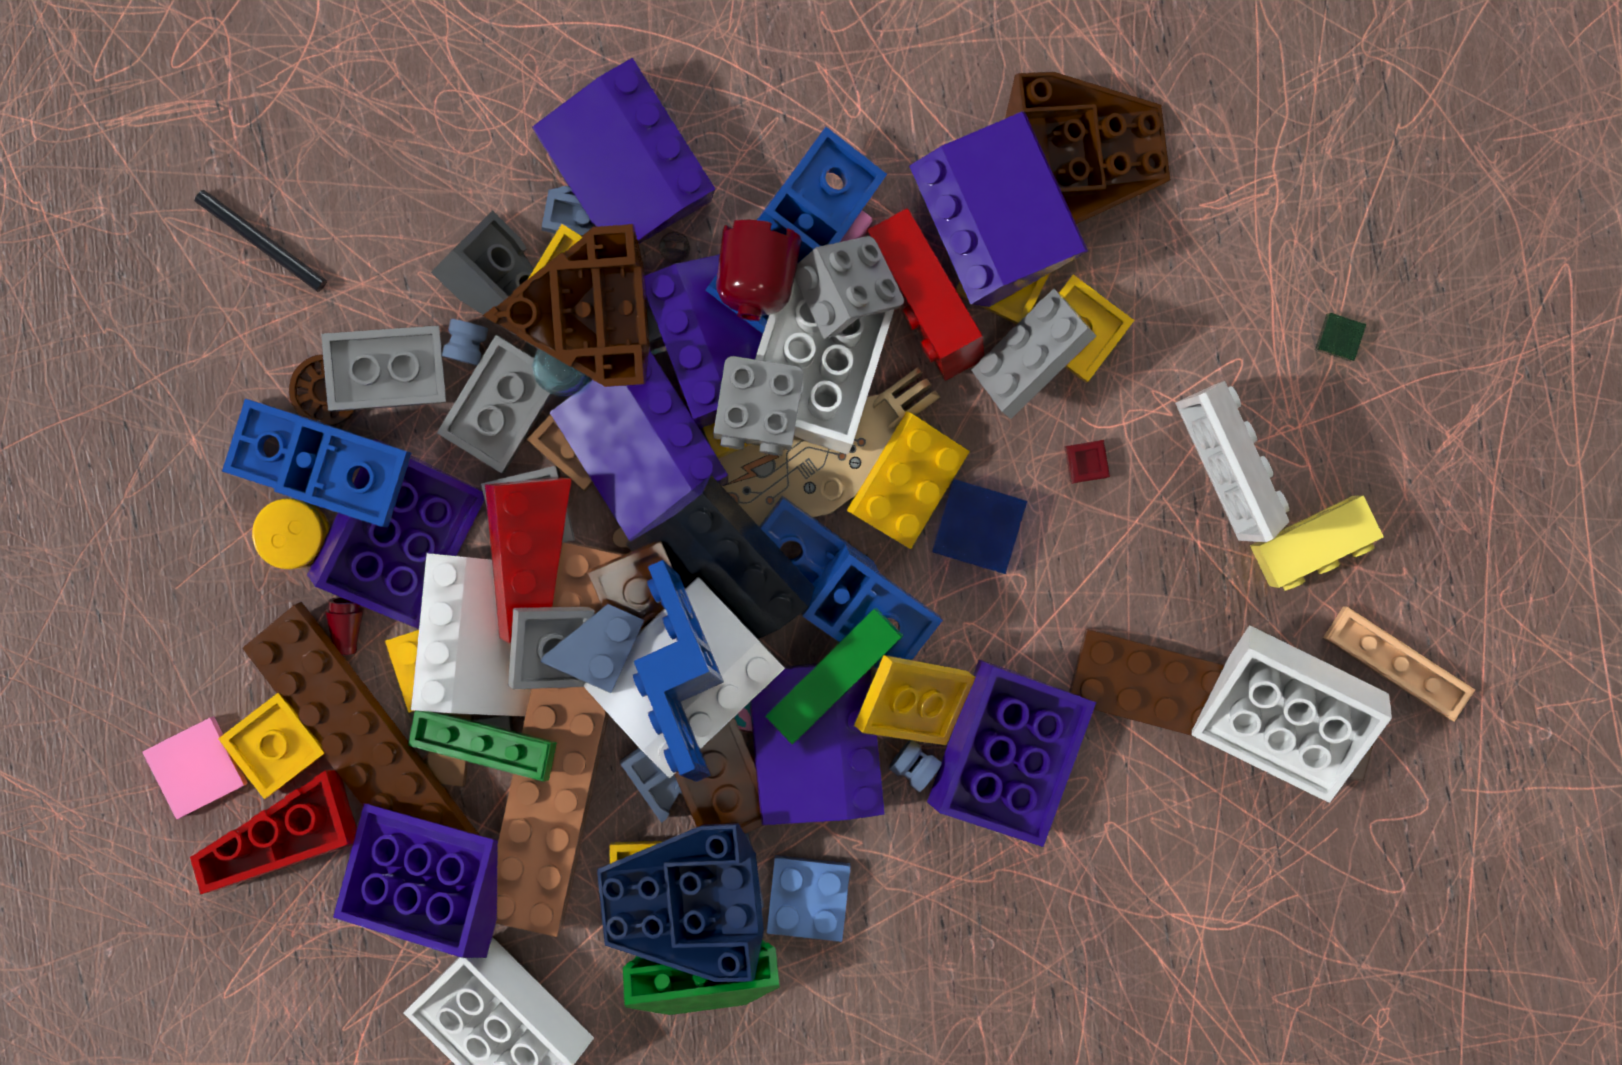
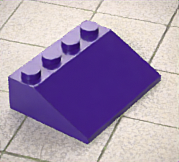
(624, 154)
(998, 209)
(698, 331)
(637, 446)
(387, 565)
(1011, 754)
(827, 771)
(421, 883)

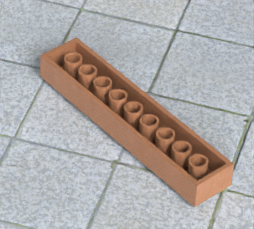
(548, 818)

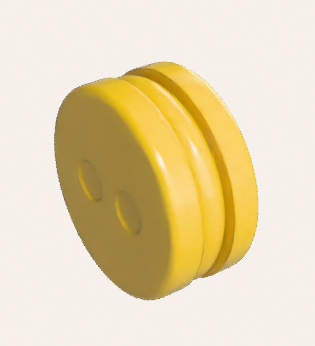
(289, 533)

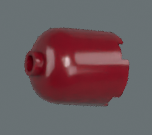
(756, 268)

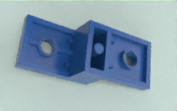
(815, 208)
(317, 463)
(847, 582)
(677, 673)

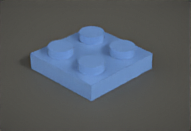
(808, 898)

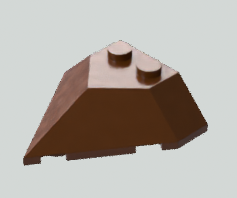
(587, 308)

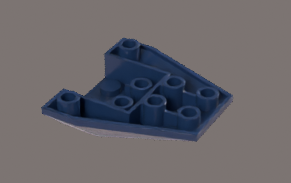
(688, 904)

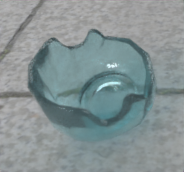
(557, 376)

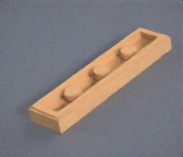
(1399, 663)

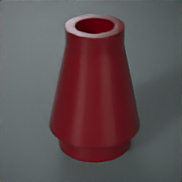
(344, 624)

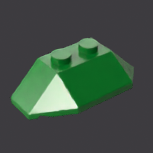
(672, 991)

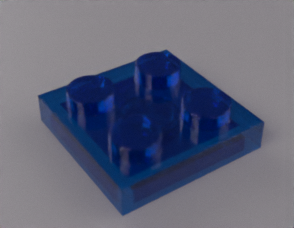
(979, 526)

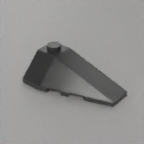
(485, 265)

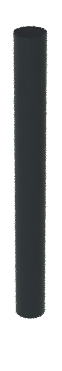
(260, 240)

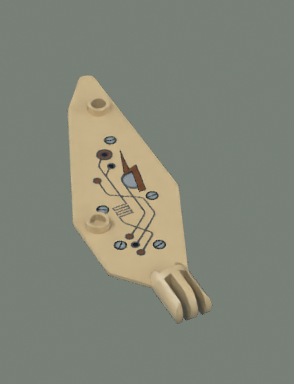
(813, 475)

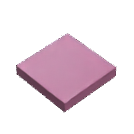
(194, 768)

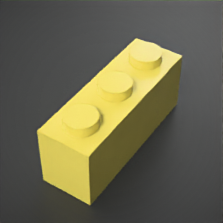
(1318, 543)

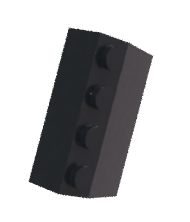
(723, 546)

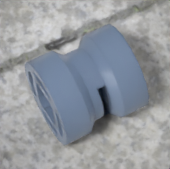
(464, 342)
(921, 771)

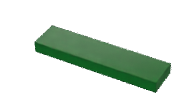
(834, 676)
(483, 744)

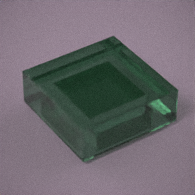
(1340, 337)

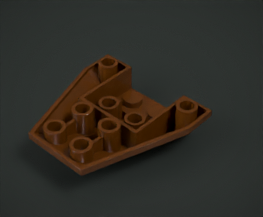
(1094, 139)

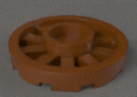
(316, 391)

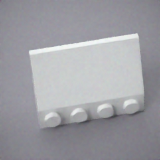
(834, 369)
(1234, 464)
(459, 649)
(738, 654)
(1292, 714)
(497, 1015)

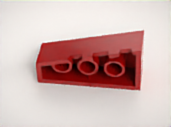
(929, 296)
(525, 543)
(294, 830)

